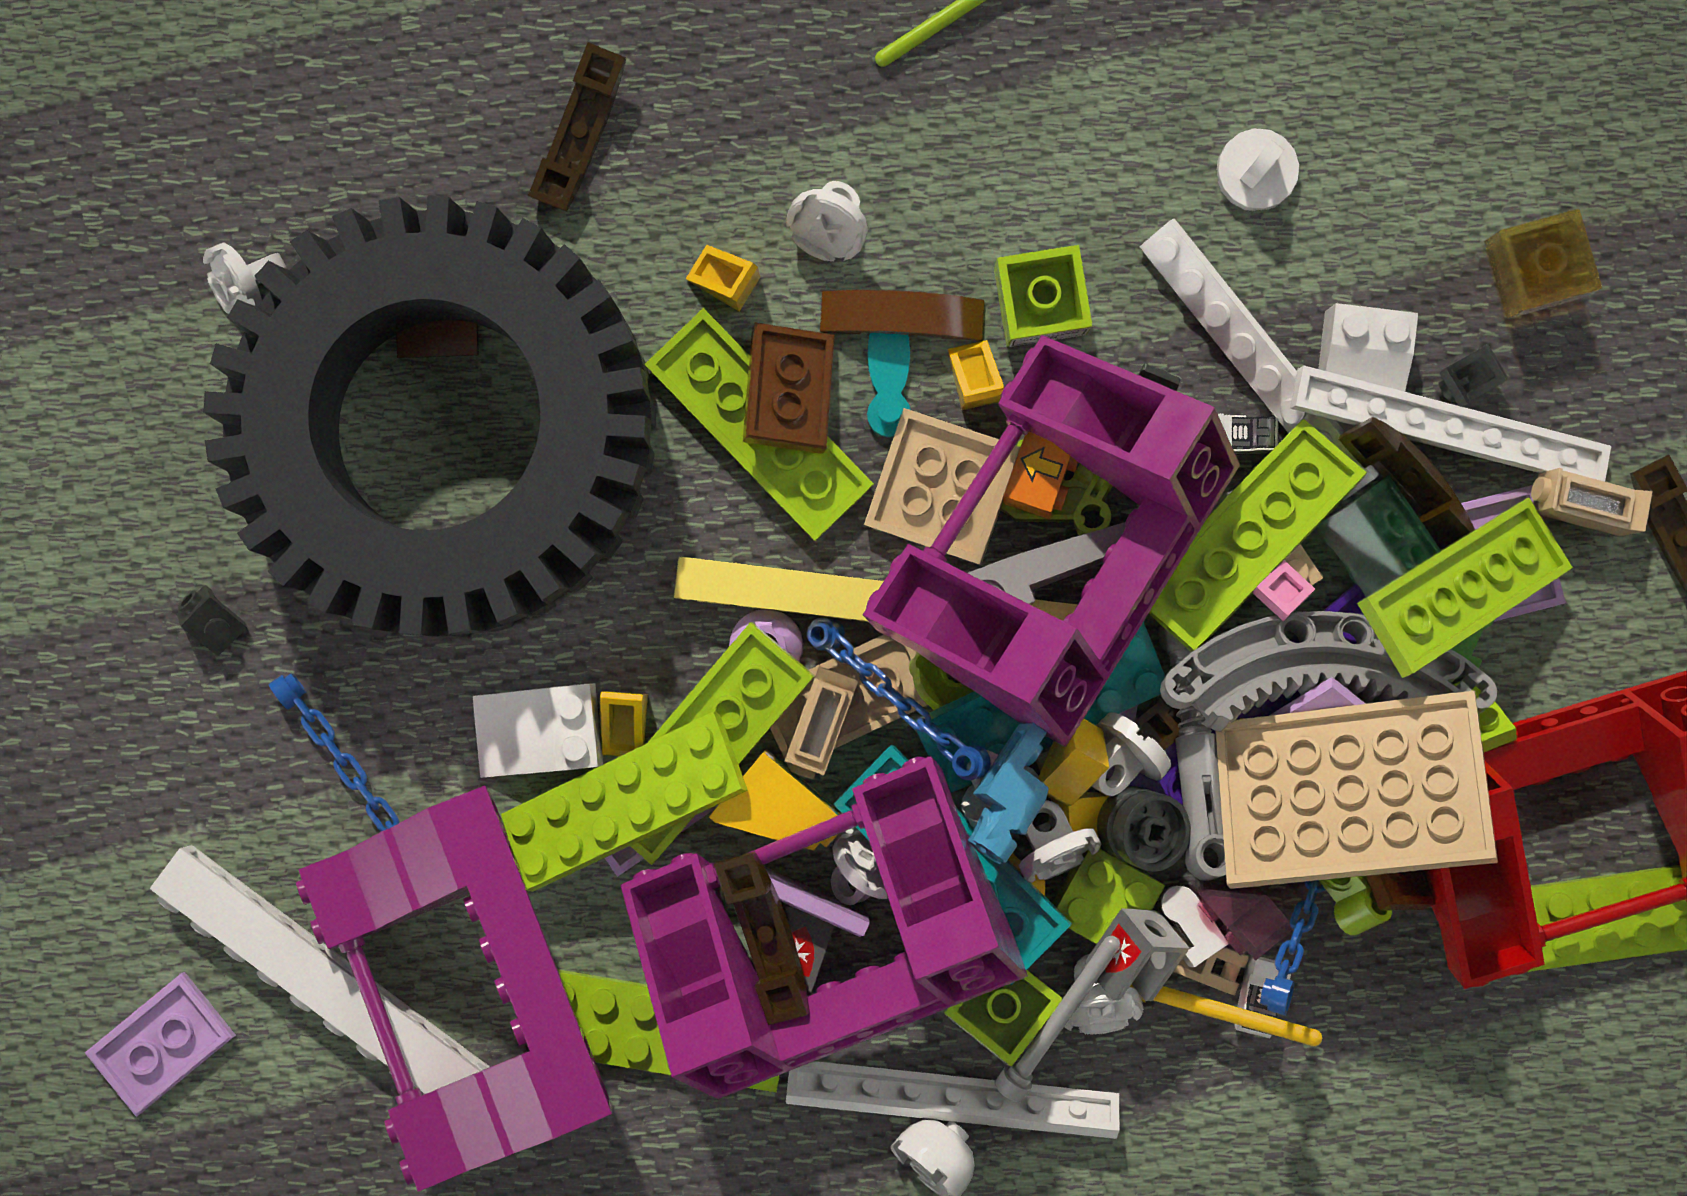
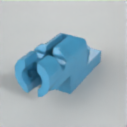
(1011, 794)

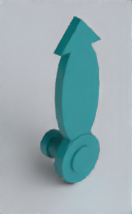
(888, 372)

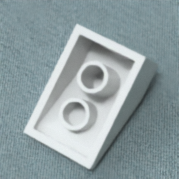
(1368, 345)
(538, 730)

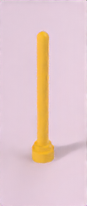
(1238, 1016)

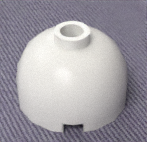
(937, 1155)

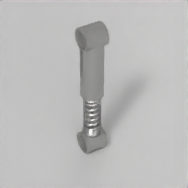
(1198, 776)

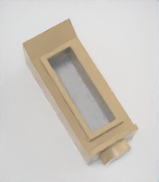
(1591, 502)
(820, 722)

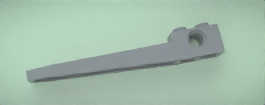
(1053, 562)

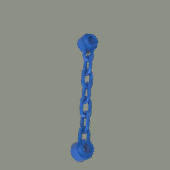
(833, 639)
(289, 692)
(1279, 992)

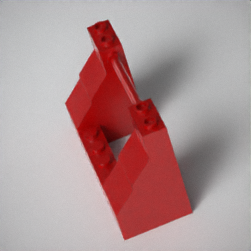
(1490, 908)

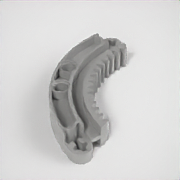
(1262, 663)

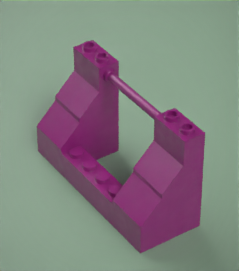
(1140, 439)
(415, 868)
(941, 903)

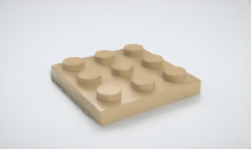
(927, 477)

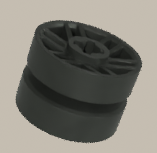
(1144, 828)

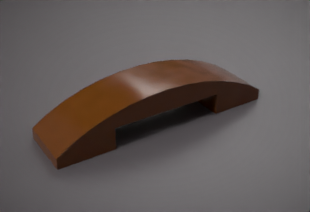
(902, 314)

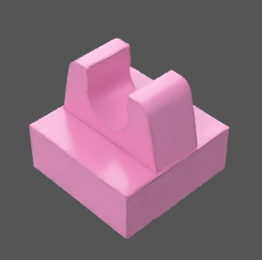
(1283, 590)

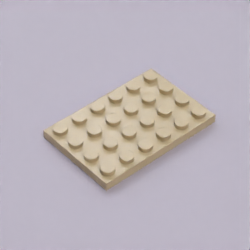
(1355, 791)

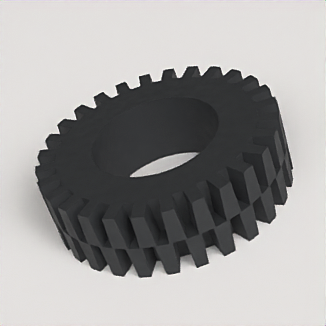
(316, 334)

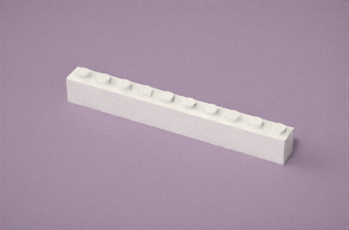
(308, 971)

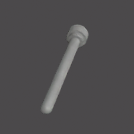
(1016, 1080)

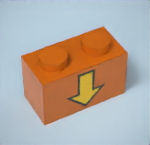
(1039, 477)

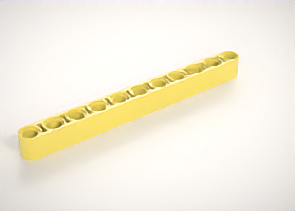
(790, 589)

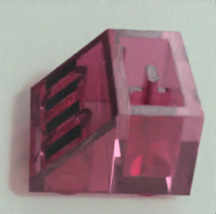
(1248, 916)

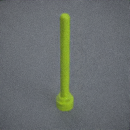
(925, 31)

